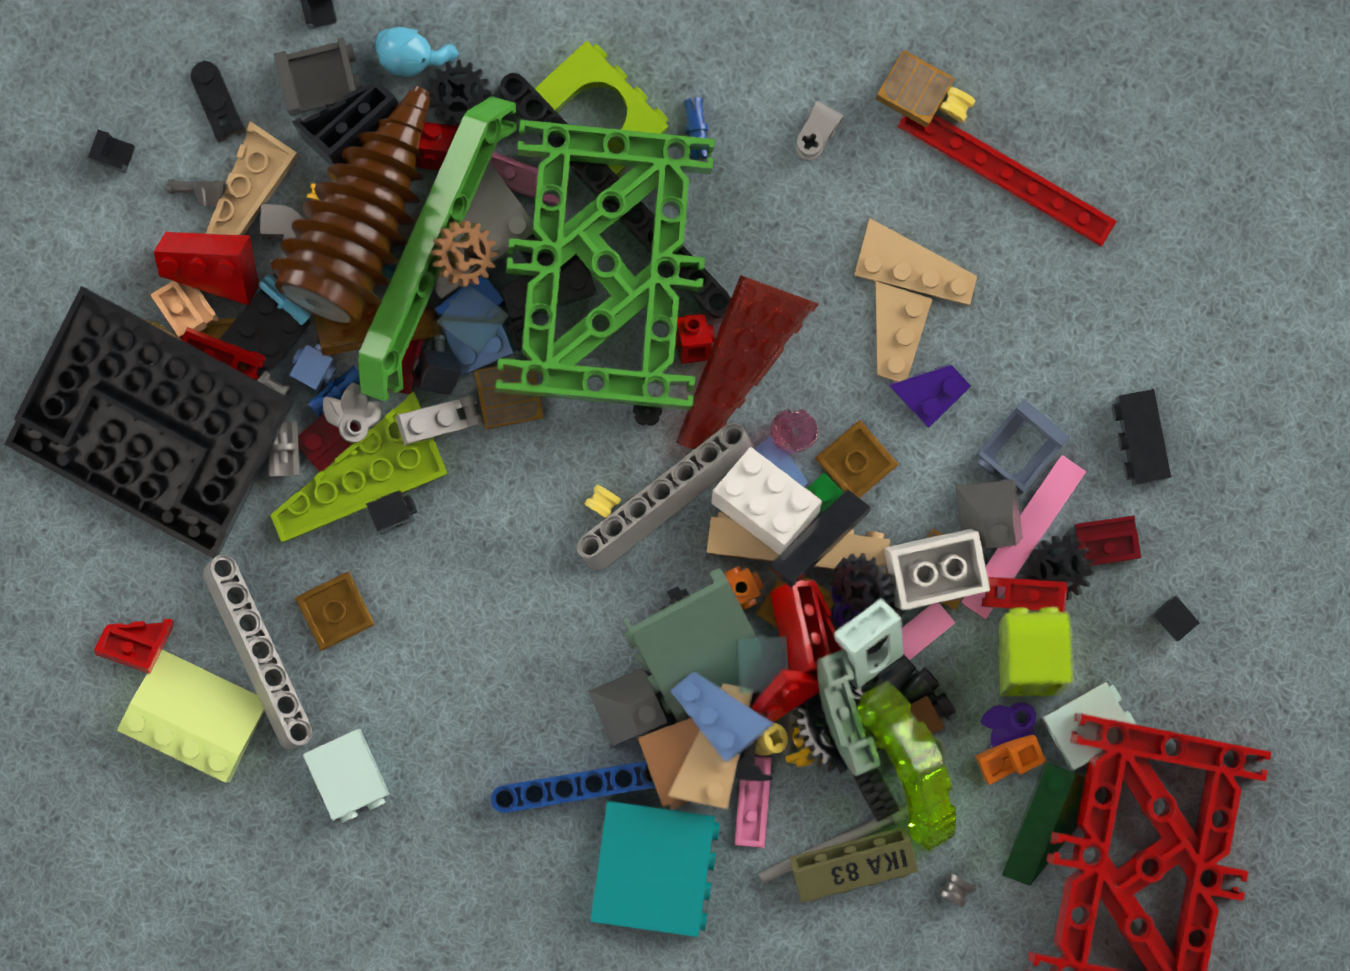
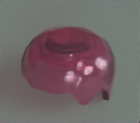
(783, 435)

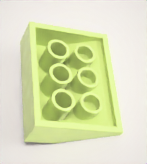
(193, 716)

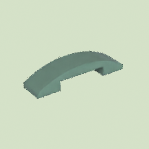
(842, 714)

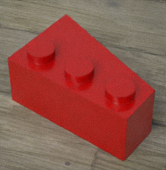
(209, 263)
(805, 623)

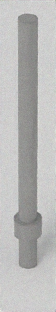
(855, 833)

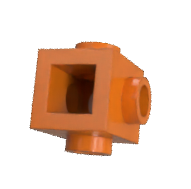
(753, 584)

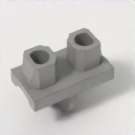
(285, 452)

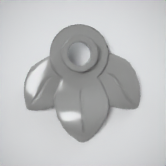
(352, 408)

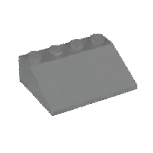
(496, 211)

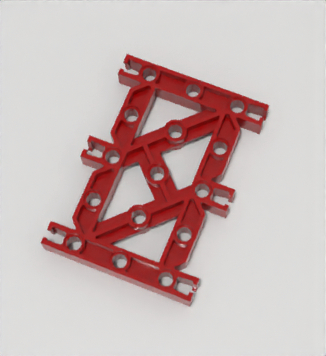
(1177, 846)

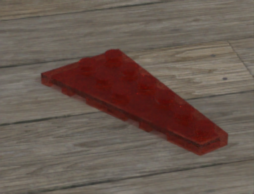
(744, 350)

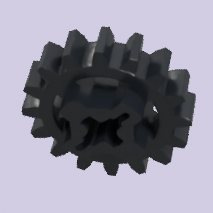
(468, 83)
(1068, 556)
(861, 582)

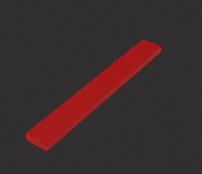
(1012, 177)

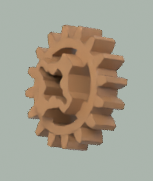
(458, 263)

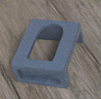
(1022, 412)

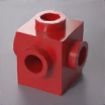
(693, 338)

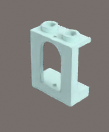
(865, 632)

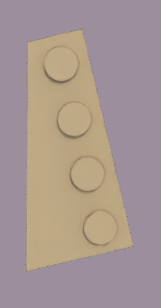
(255, 177)
(909, 266)
(705, 774)

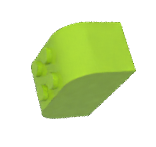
(1034, 653)

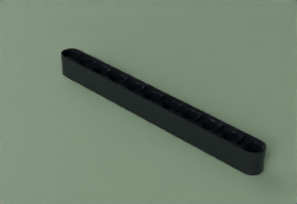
(640, 231)

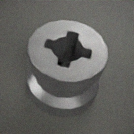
(956, 889)

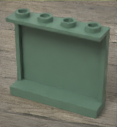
(690, 638)

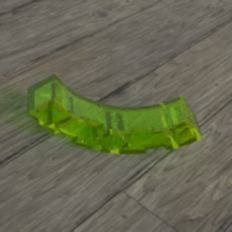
(916, 762)

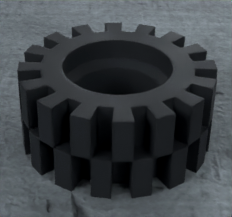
(876, 794)

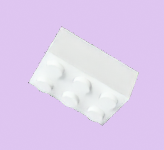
(766, 501)
(937, 569)

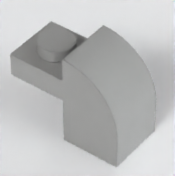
(277, 221)

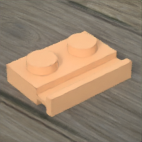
(183, 307)

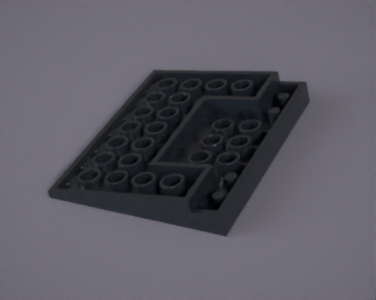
(148, 422)

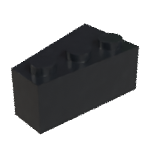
(342, 123)
(574, 285)

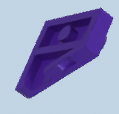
(931, 392)

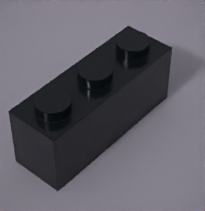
(1141, 437)

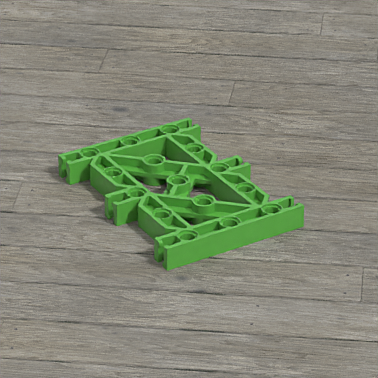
(582, 237)

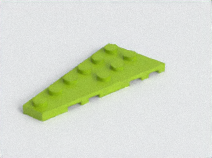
(360, 475)

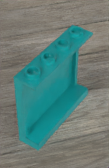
(654, 869)

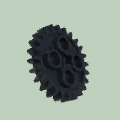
(812, 735)

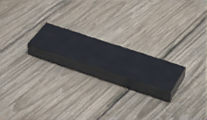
(819, 538)

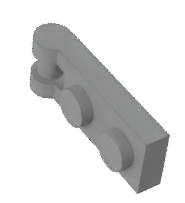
(438, 420)

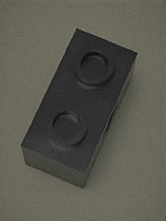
(392, 511)

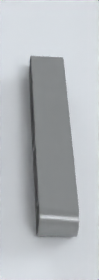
(650, 498)
(260, 638)

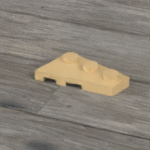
(898, 329)

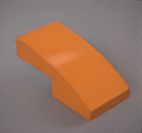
(1010, 757)

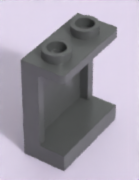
(317, 76)

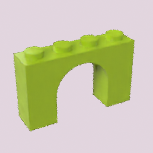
(589, 69)

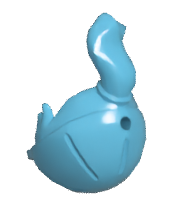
(408, 53)

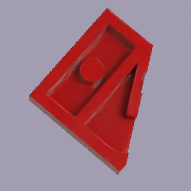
(134, 644)
(786, 693)

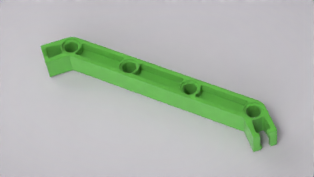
(415, 275)

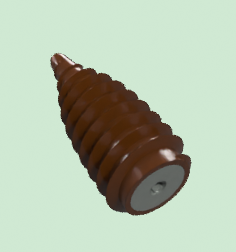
(355, 220)

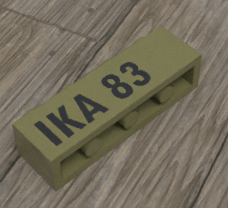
(853, 864)

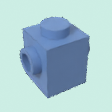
(312, 367)

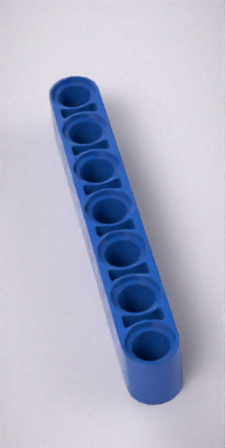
(578, 781)

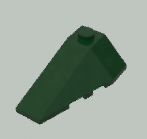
(1050, 809)

